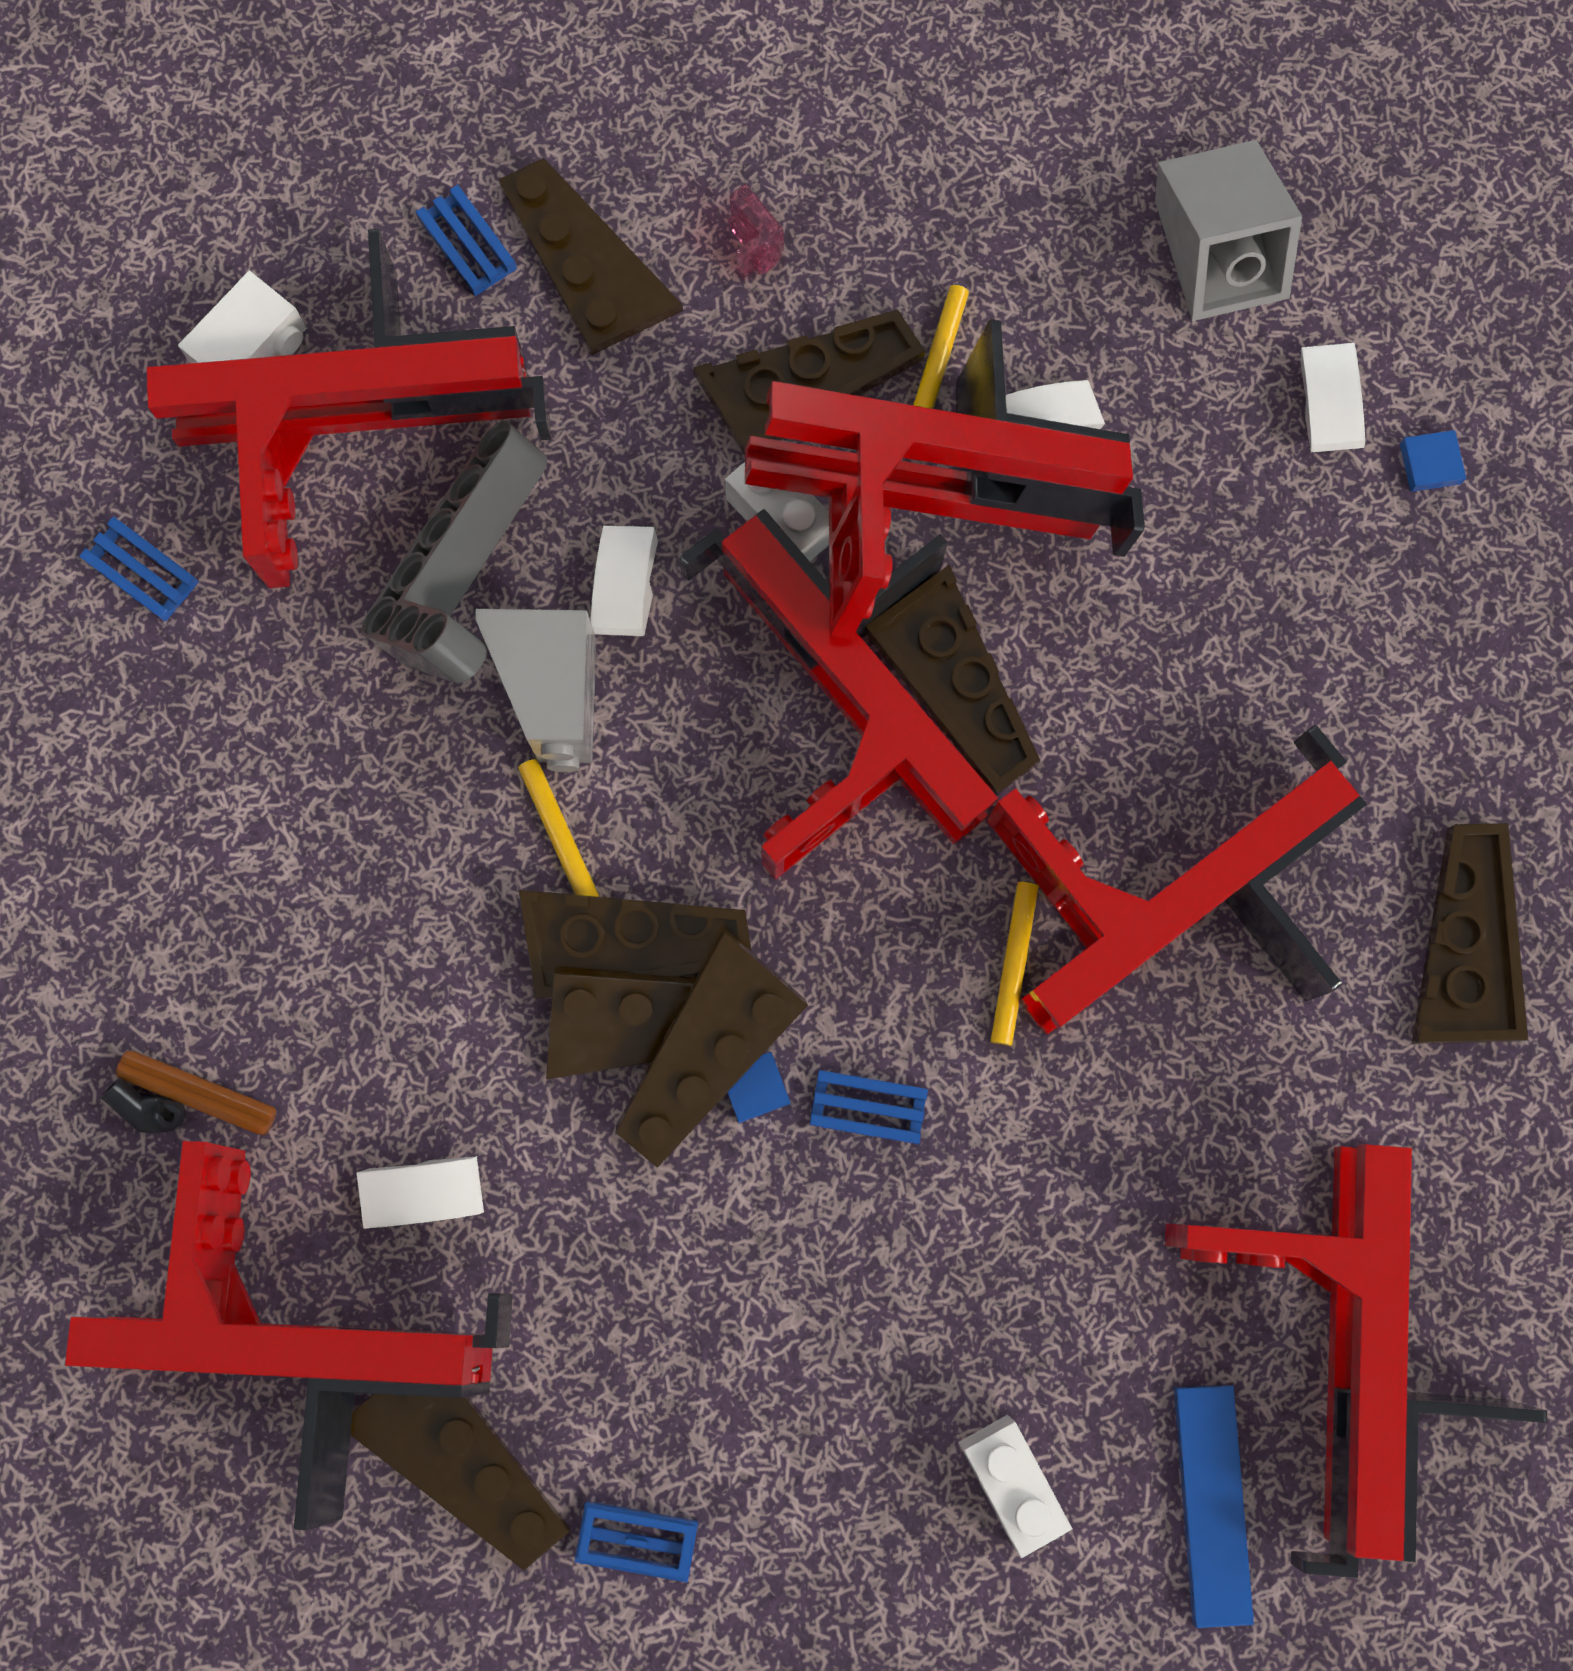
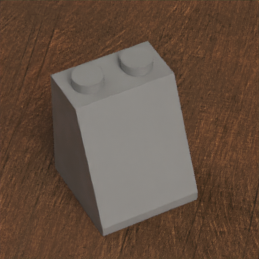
(1228, 228)
(549, 678)

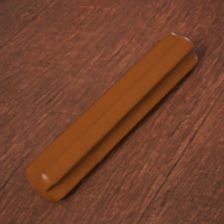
(196, 1092)

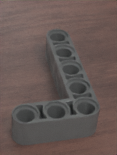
(416, 604)

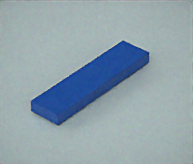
(1213, 1506)

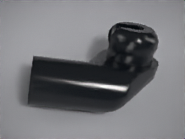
(144, 1112)

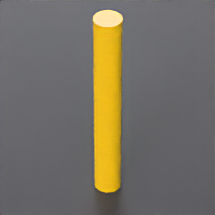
(941, 347)
(557, 828)
(1014, 963)

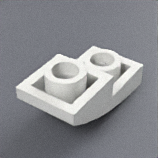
(1333, 397)
(1059, 402)
(622, 580)
(420, 1192)

